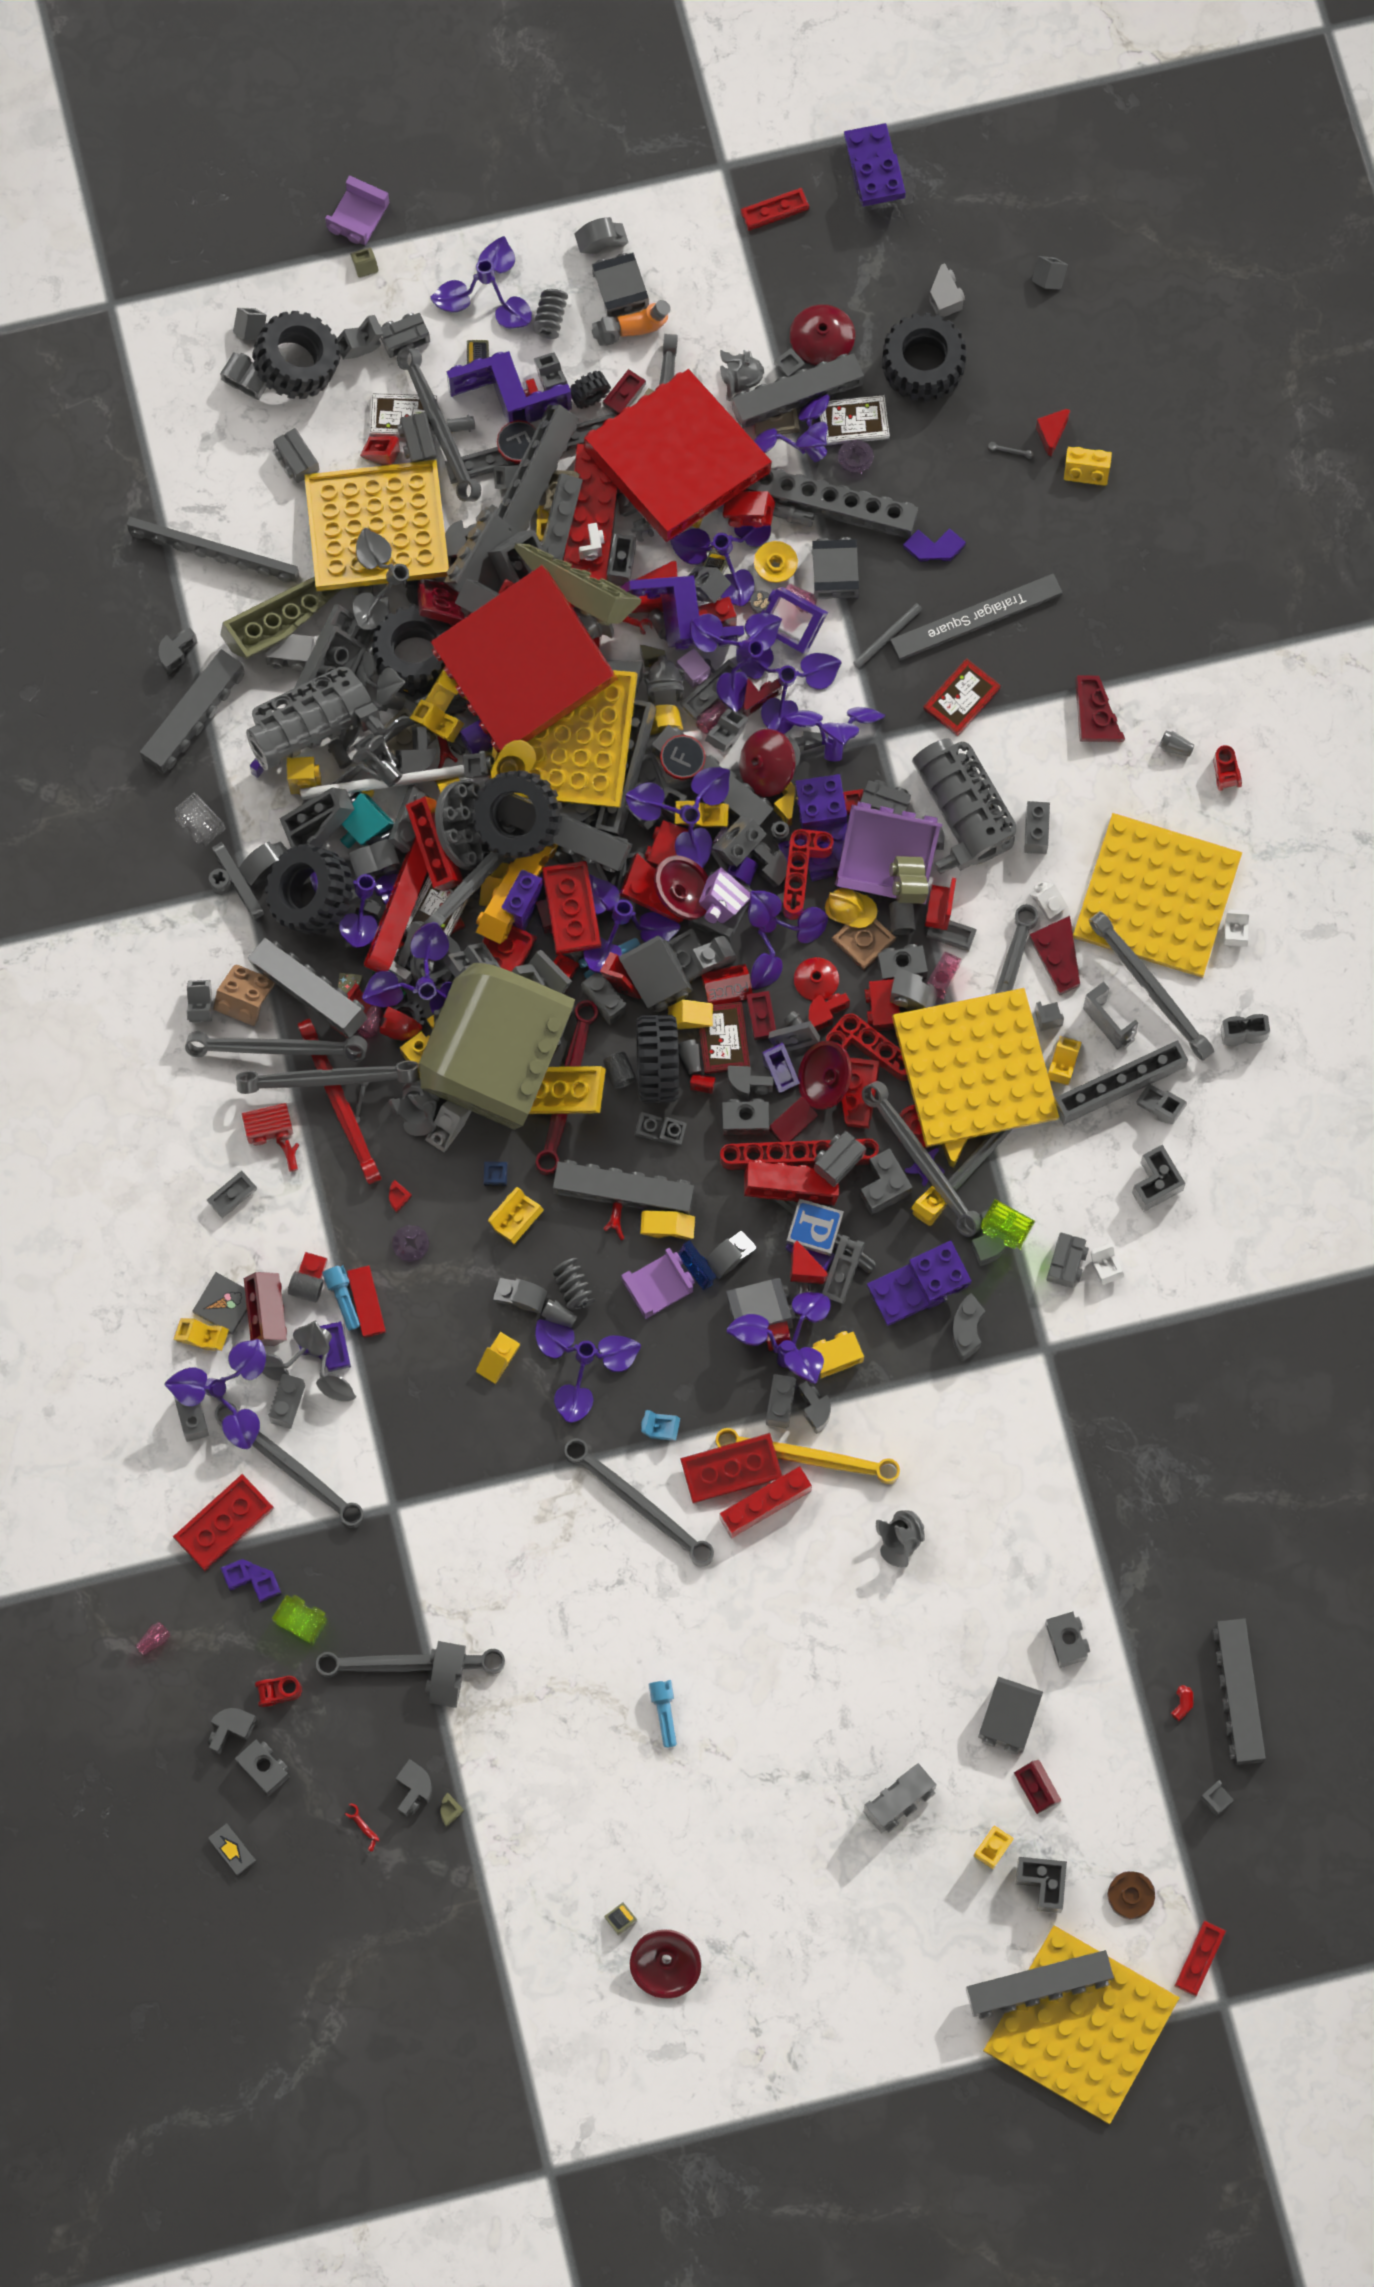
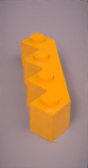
(496, 922)

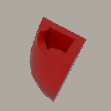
(399, 1025)

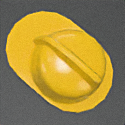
(514, 757)
(851, 908)

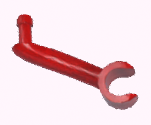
(638, 623)
(362, 1825)

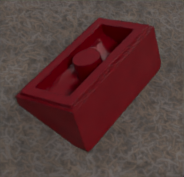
(793, 1120)
(1037, 1786)

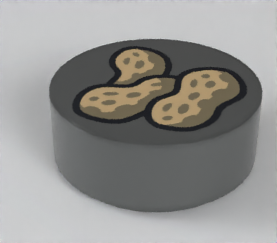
(759, 601)

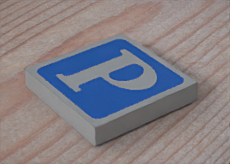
(815, 1226)

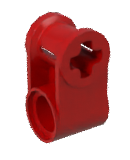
(1226, 772)
(276, 1692)

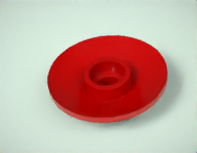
(811, 988)

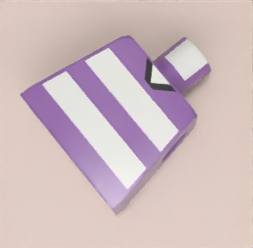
(722, 897)

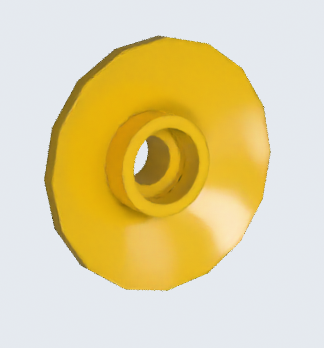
(775, 552)

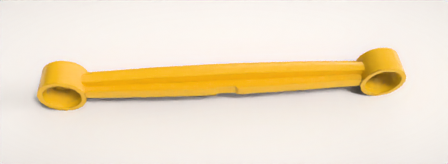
(823, 1458)

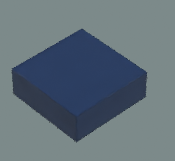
(495, 1173)

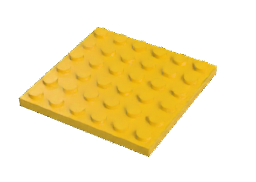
(389, 500)
(589, 747)
(1159, 893)
(975, 1067)
(1086, 2042)

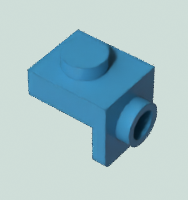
(660, 1426)

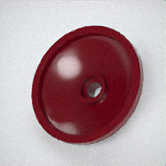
(821, 346)
(767, 762)
(680, 886)
(825, 1074)
(661, 1976)

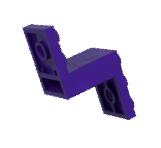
(503, 375)
(679, 608)

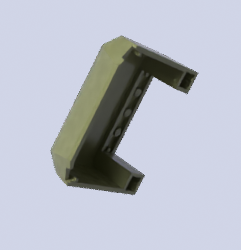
(494, 1043)

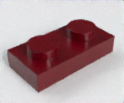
(624, 392)
(761, 1014)

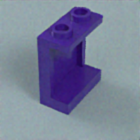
(523, 898)

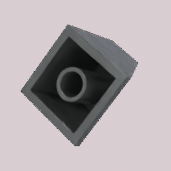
(656, 973)
(1010, 1715)

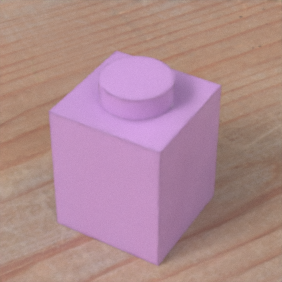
(694, 668)

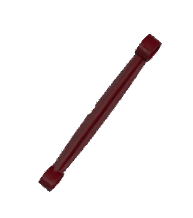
(573, 1059)

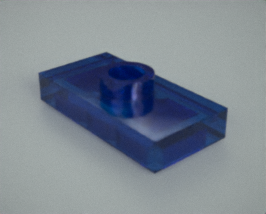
(697, 1265)

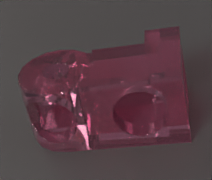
(944, 973)

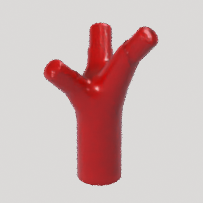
(444, 752)
(290, 1154)
(614, 1221)

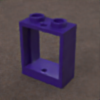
(813, 627)

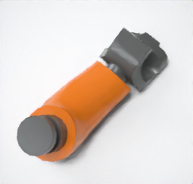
(639, 323)

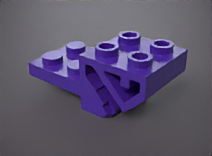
(874, 165)
(824, 810)
(920, 1283)

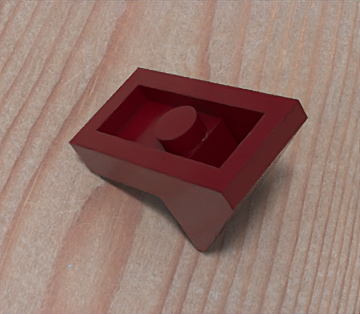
(755, 699)

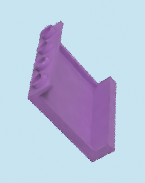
(875, 840)

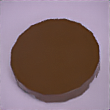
(1131, 1895)

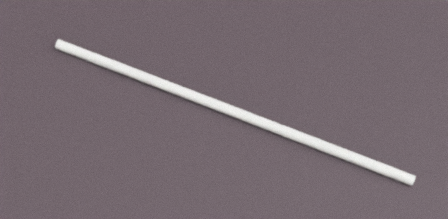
(419, 777)

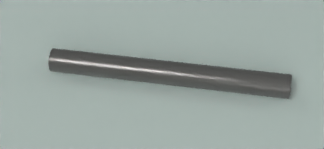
(889, 634)

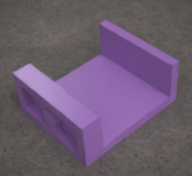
(358, 211)
(658, 1284)

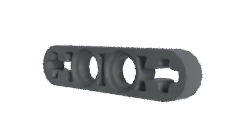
(238, 881)

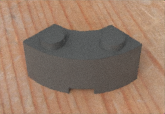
(911, 992)
(965, 1327)
(446, 1674)

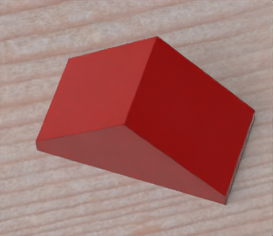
(1051, 428)
(381, 450)
(805, 1267)

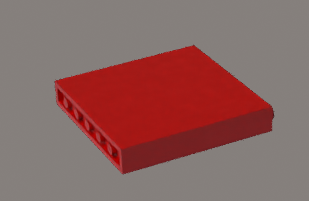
(677, 454)
(523, 660)

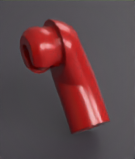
(1186, 1702)

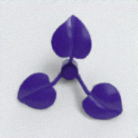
(497, 257)
(810, 442)
(693, 546)
(762, 633)
(818, 669)
(838, 733)
(712, 787)
(762, 914)
(652, 924)
(361, 929)
(426, 943)
(617, 1355)
(806, 1362)
(192, 1384)

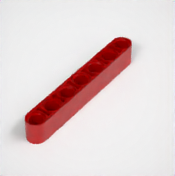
(397, 911)
(787, 1150)

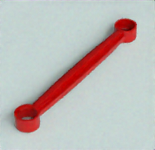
(343, 1110)

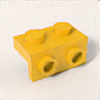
(1087, 466)
(515, 1215)

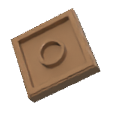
(864, 943)

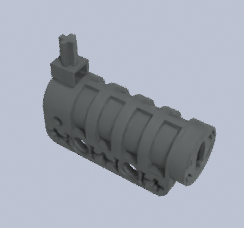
(311, 717)
(963, 805)

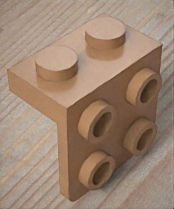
(242, 994)

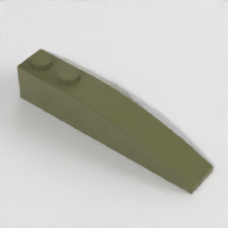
(589, 594)
(273, 619)

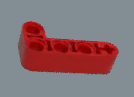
(799, 874)
(872, 1050)

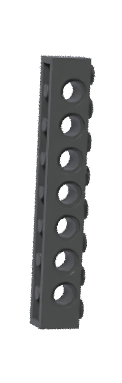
(837, 510)

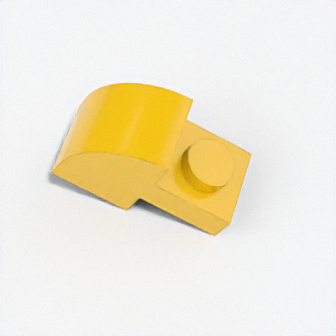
(666, 716)

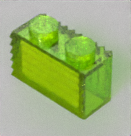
(1007, 1224)
(300, 1619)

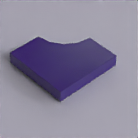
(338, 1354)

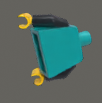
(367, 821)

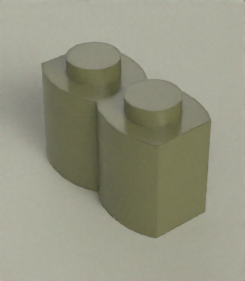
(909, 879)

